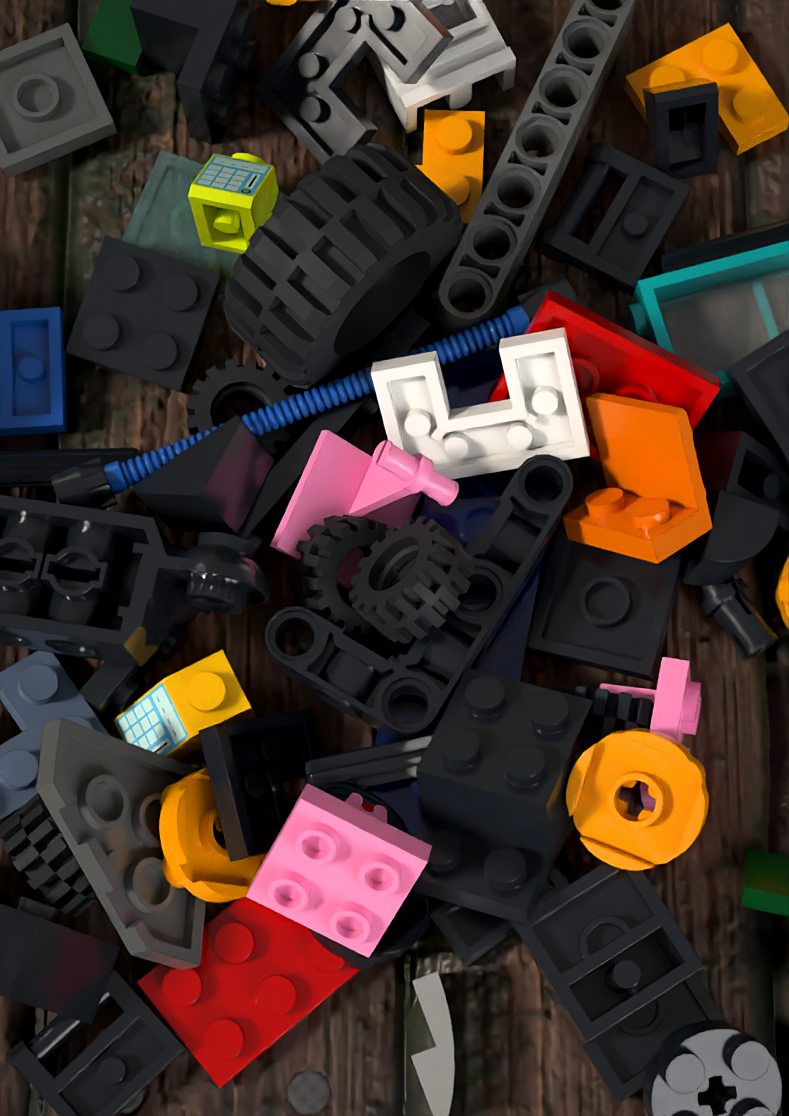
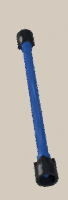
(97, 484)

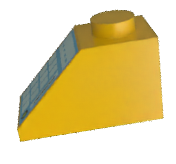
(181, 705)

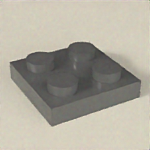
(47, 101)

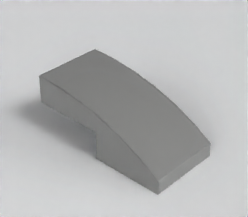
(437, 1064)

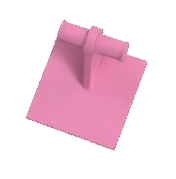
(353, 483)

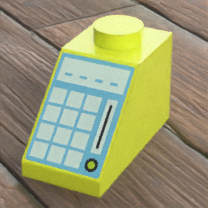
(232, 200)

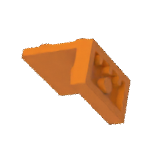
(651, 477)

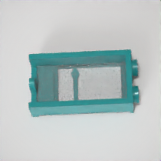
(716, 309)

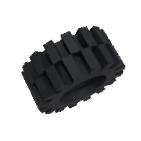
(46, 858)

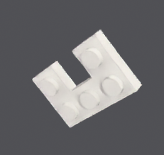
(492, 436)

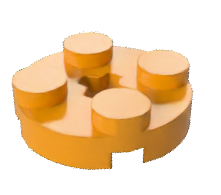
(602, 816)
(189, 845)

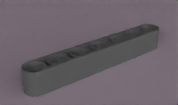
(532, 178)

